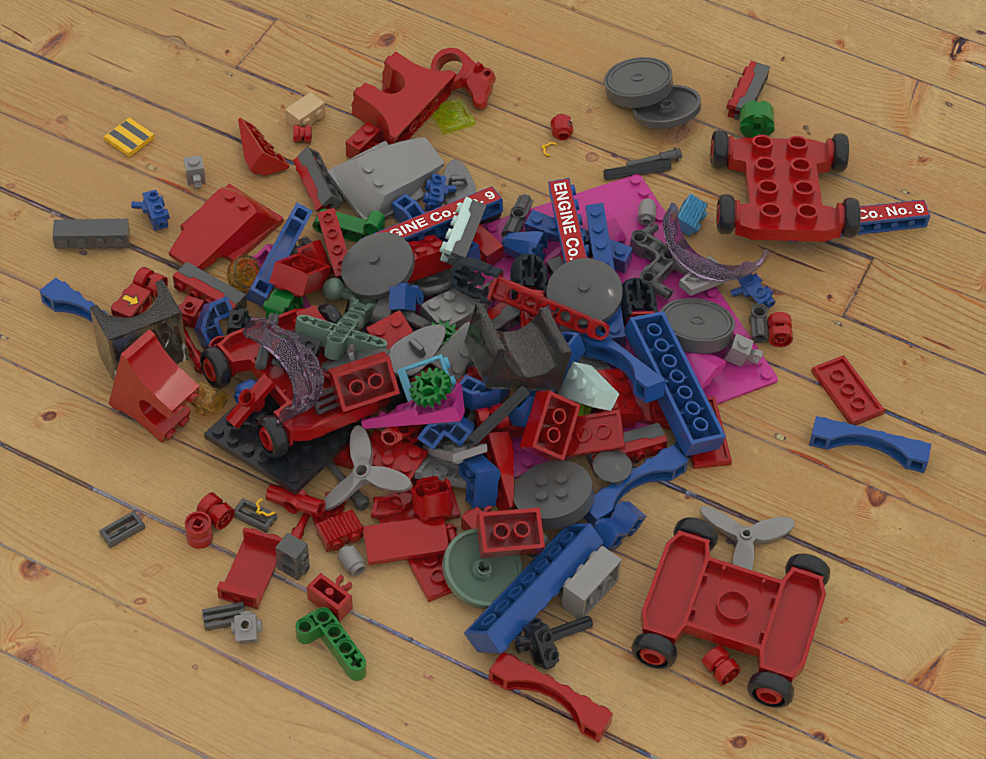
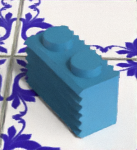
(691, 213)

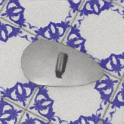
(458, 175)
(417, 347)
(352, 355)

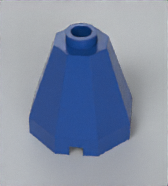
(525, 243)

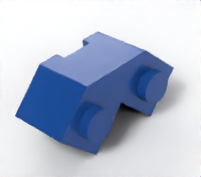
(207, 324)
(478, 396)
(455, 431)
(623, 522)

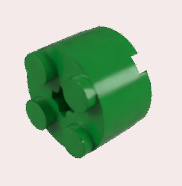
(757, 119)
(281, 302)

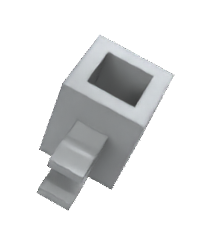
(194, 171)
(740, 350)

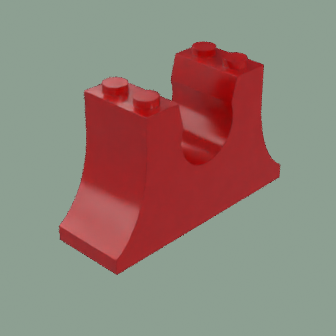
(414, 100)
(153, 388)

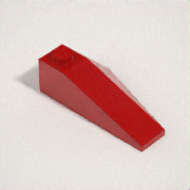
(258, 152)
(502, 456)

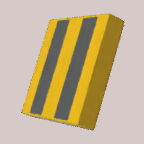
(129, 137)

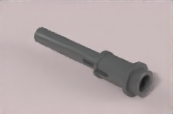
(674, 154)
(361, 501)

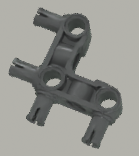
(658, 253)

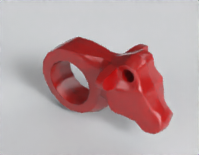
(472, 77)

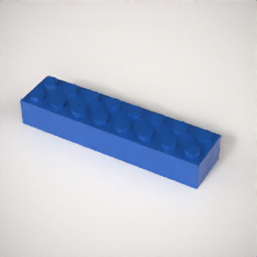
(684, 399)
(533, 588)

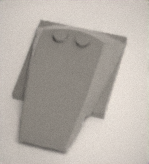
(385, 174)

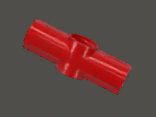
(251, 400)
(295, 503)

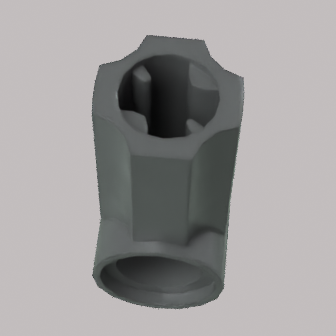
(758, 323)

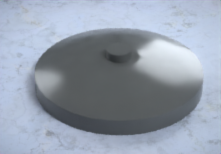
(674, 110)
(377, 265)
(586, 287)

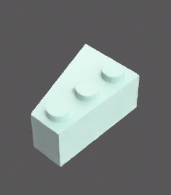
(588, 387)

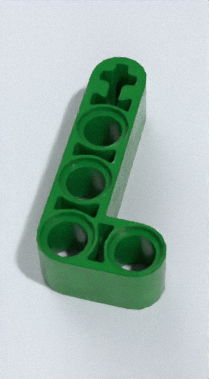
(354, 227)
(335, 644)

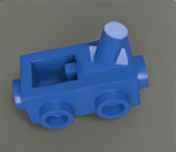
(436, 191)
(154, 207)
(751, 287)

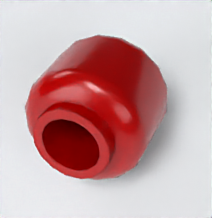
(561, 126)

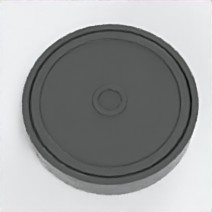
(638, 82)
(700, 324)
(559, 490)

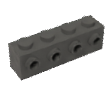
(91, 233)

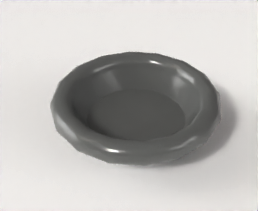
(434, 284)

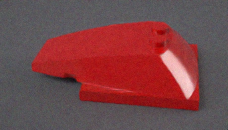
(224, 227)

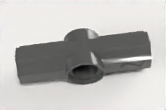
(518, 215)

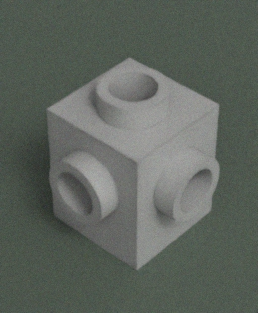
(249, 634)

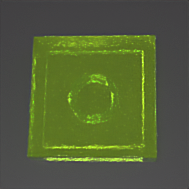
(453, 116)

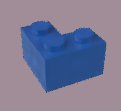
(481, 481)

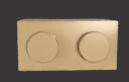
(305, 111)

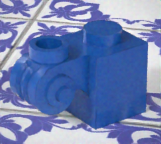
(405, 297)

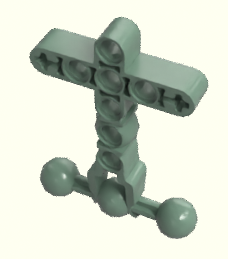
(348, 330)

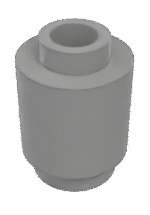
(646, 212)
(351, 560)

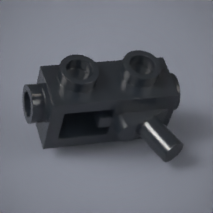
(241, 317)
(540, 643)

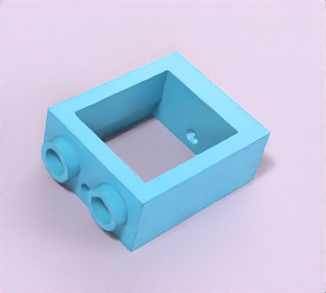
(404, 378)

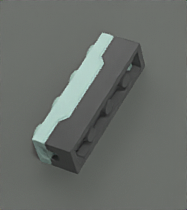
(463, 230)

